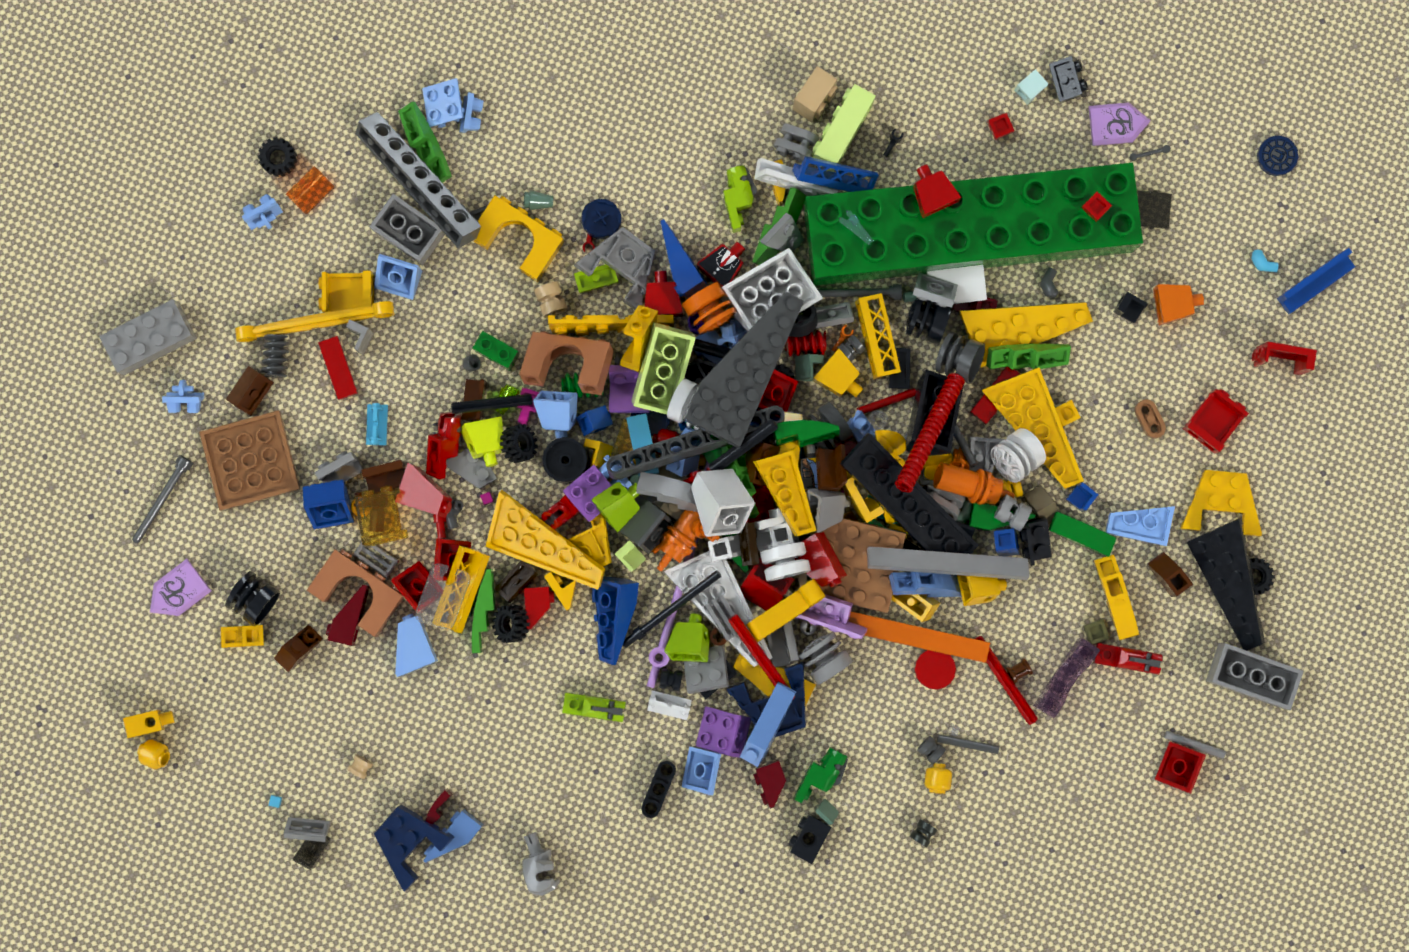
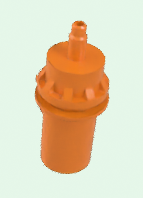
(977, 485)
(681, 538)

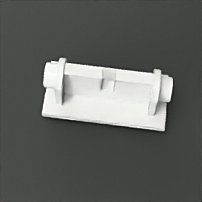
(669, 705)

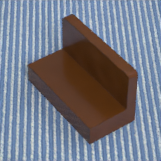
(249, 391)
(474, 391)
(830, 473)
(384, 475)

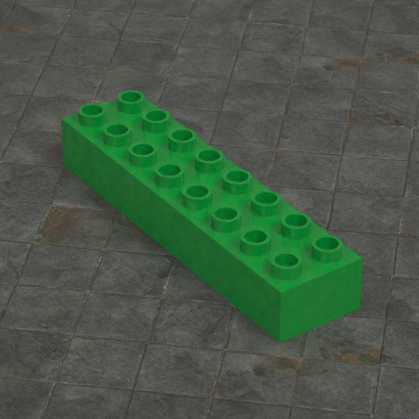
(991, 225)

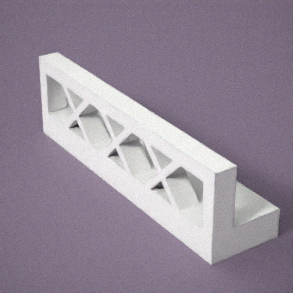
(783, 176)

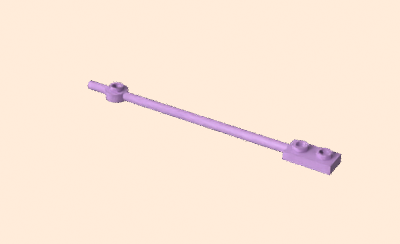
(656, 665)

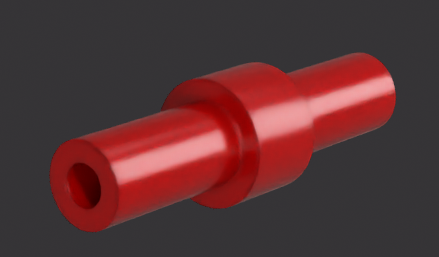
(440, 526)

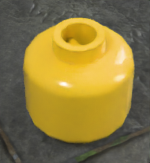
(153, 754)
(938, 779)

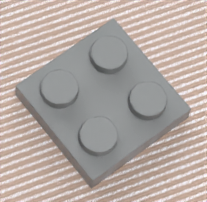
(935, 290)
(707, 675)

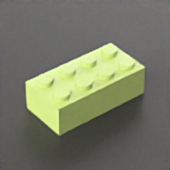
(844, 126)
(662, 367)

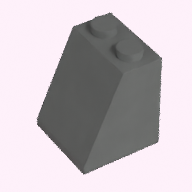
(647, 525)

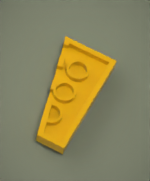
(787, 489)
(760, 679)

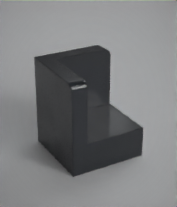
(1130, 307)

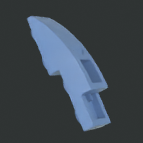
(924, 583)

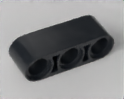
(651, 796)

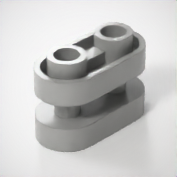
(785, 146)
(948, 501)

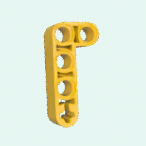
(786, 610)

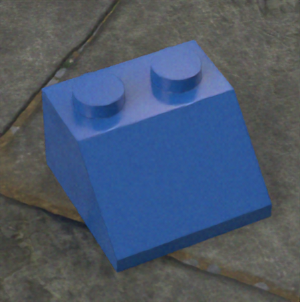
(327, 504)

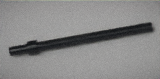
(641, 631)

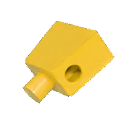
(839, 375)
(980, 589)
(138, 724)

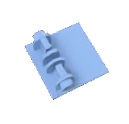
(442, 103)

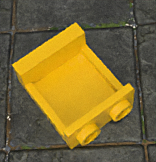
(346, 290)
(639, 328)
(868, 508)

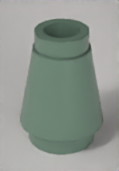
(536, 200)

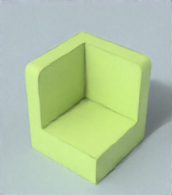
(630, 556)

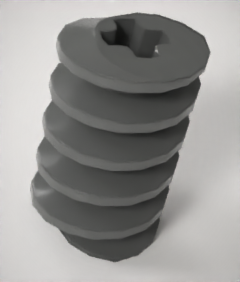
(275, 355)

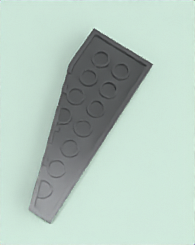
(734, 387)

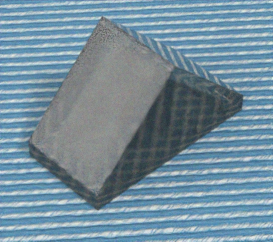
(311, 853)

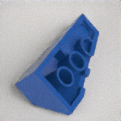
(683, 271)
(614, 608)

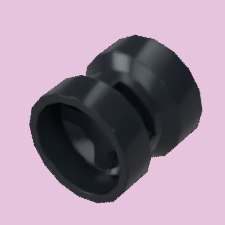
(671, 679)

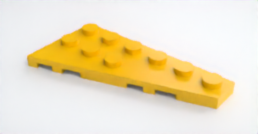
(531, 540)

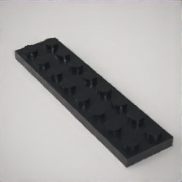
(914, 511)

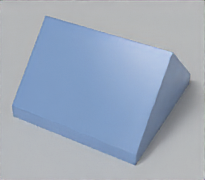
(397, 276)
(701, 770)

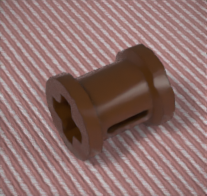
(714, 641)
(1019, 670)

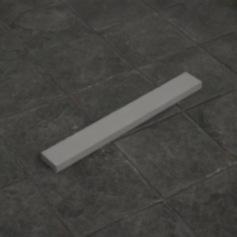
(947, 563)

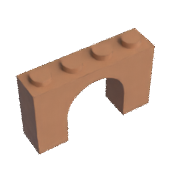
(547, 347)
(340, 567)

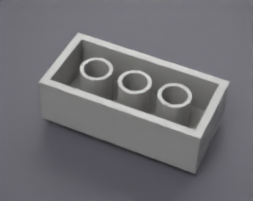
(148, 337)
(1254, 676)

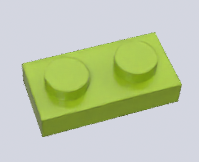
(600, 278)

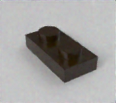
(748, 545)
(516, 581)

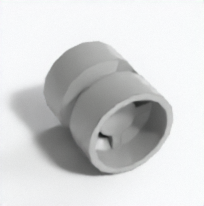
(1019, 516)

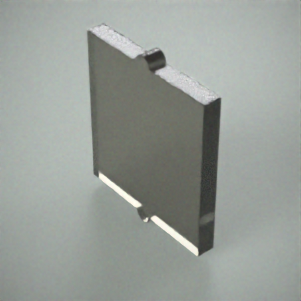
(1154, 209)

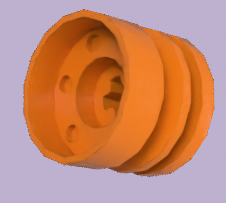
(709, 309)

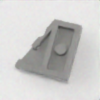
(783, 235)
(981, 450)
(471, 469)

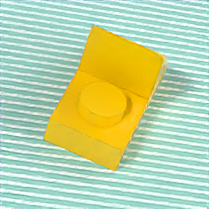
(564, 594)

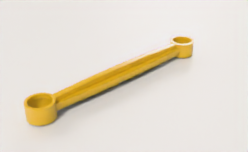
(378, 310)

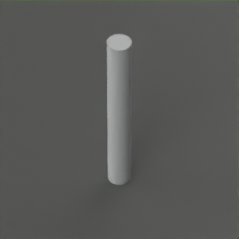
(1195, 744)

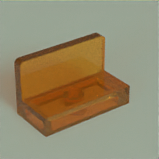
(310, 190)

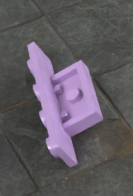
(834, 615)

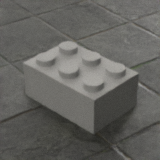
(407, 229)

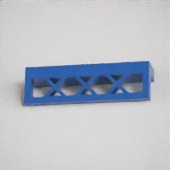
(834, 180)
(1316, 281)

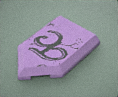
(1115, 123)
(178, 590)

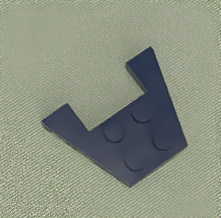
(796, 714)
(402, 835)

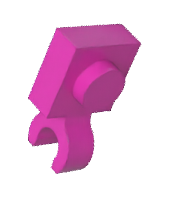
(525, 412)

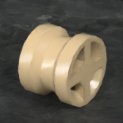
(360, 766)

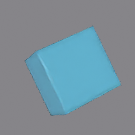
(275, 801)

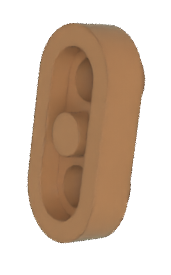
(1151, 418)

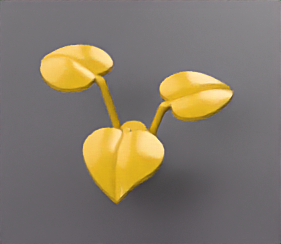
(896, 445)

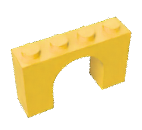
(546, 242)

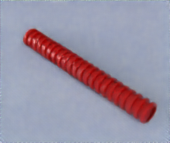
(930, 432)

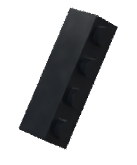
(926, 394)

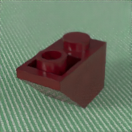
(772, 781)

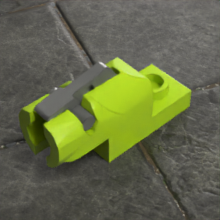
(739, 195)
(593, 707)

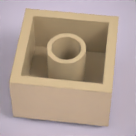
(814, 95)

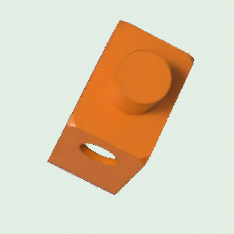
(1175, 302)

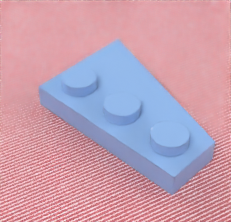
(1142, 525)

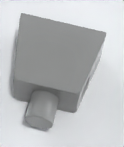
(827, 507)

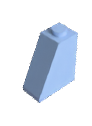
(413, 646)

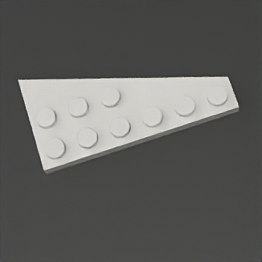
(694, 571)

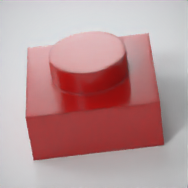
(1000, 126)
(1096, 206)

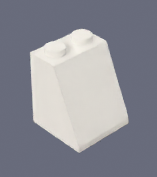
(721, 502)

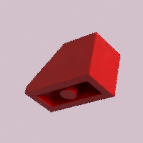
(537, 603)

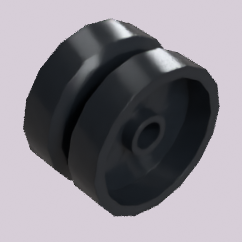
(555, 453)

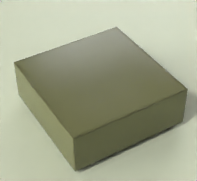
(1096, 631)

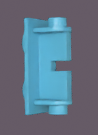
(376, 424)

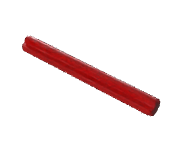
(756, 650)
(1009, 686)

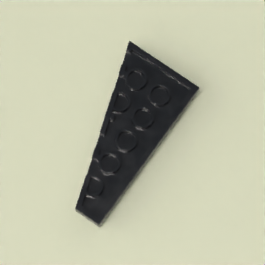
(1229, 574)

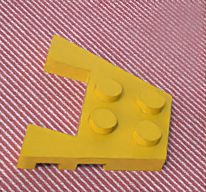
(1223, 493)
(595, 541)

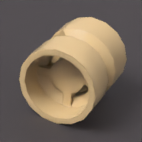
(550, 298)

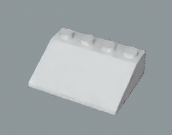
(763, 285)

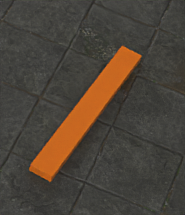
(922, 637)

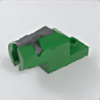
(823, 775)

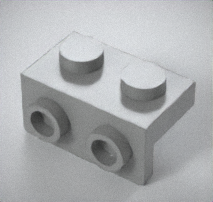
(343, 468)

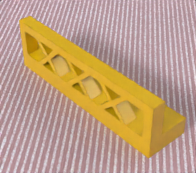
(870, 339)
(475, 568)

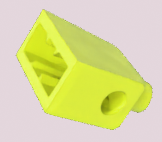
(484, 439)

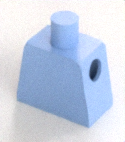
(556, 411)

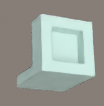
(1031, 86)

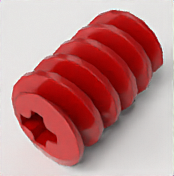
(806, 344)

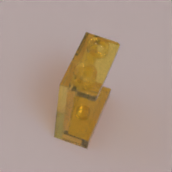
(379, 516)

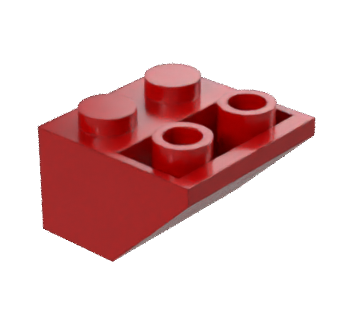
(763, 592)

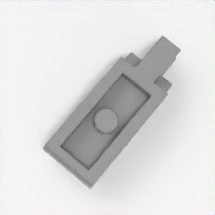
(831, 315)

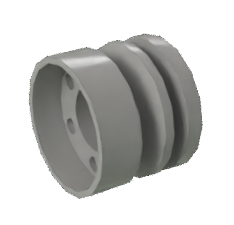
(825, 658)

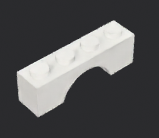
(766, 539)

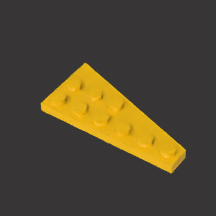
(594, 323)
(1023, 323)
(1028, 405)

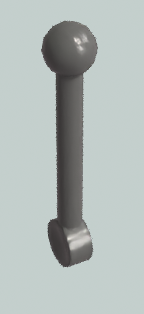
(1165, 149)

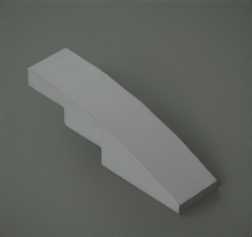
(667, 490)

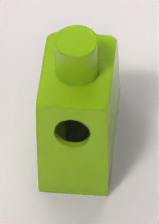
(617, 504)
(689, 641)

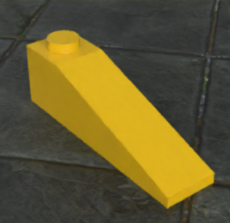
(917, 605)

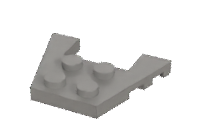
(627, 257)

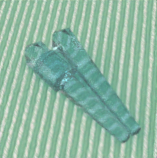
(854, 226)

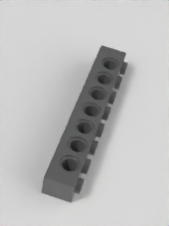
(418, 180)

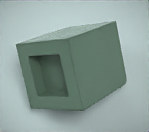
(804, 366)

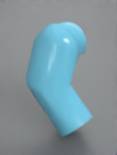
(1261, 262)

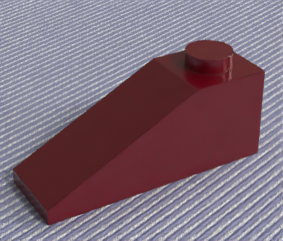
(345, 624)

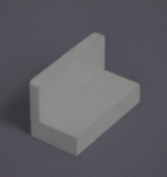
(364, 333)
(783, 646)

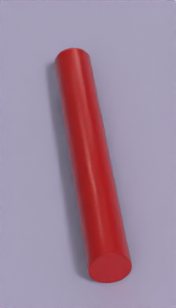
(887, 401)

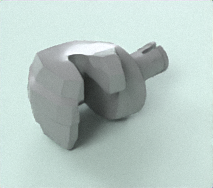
(536, 863)

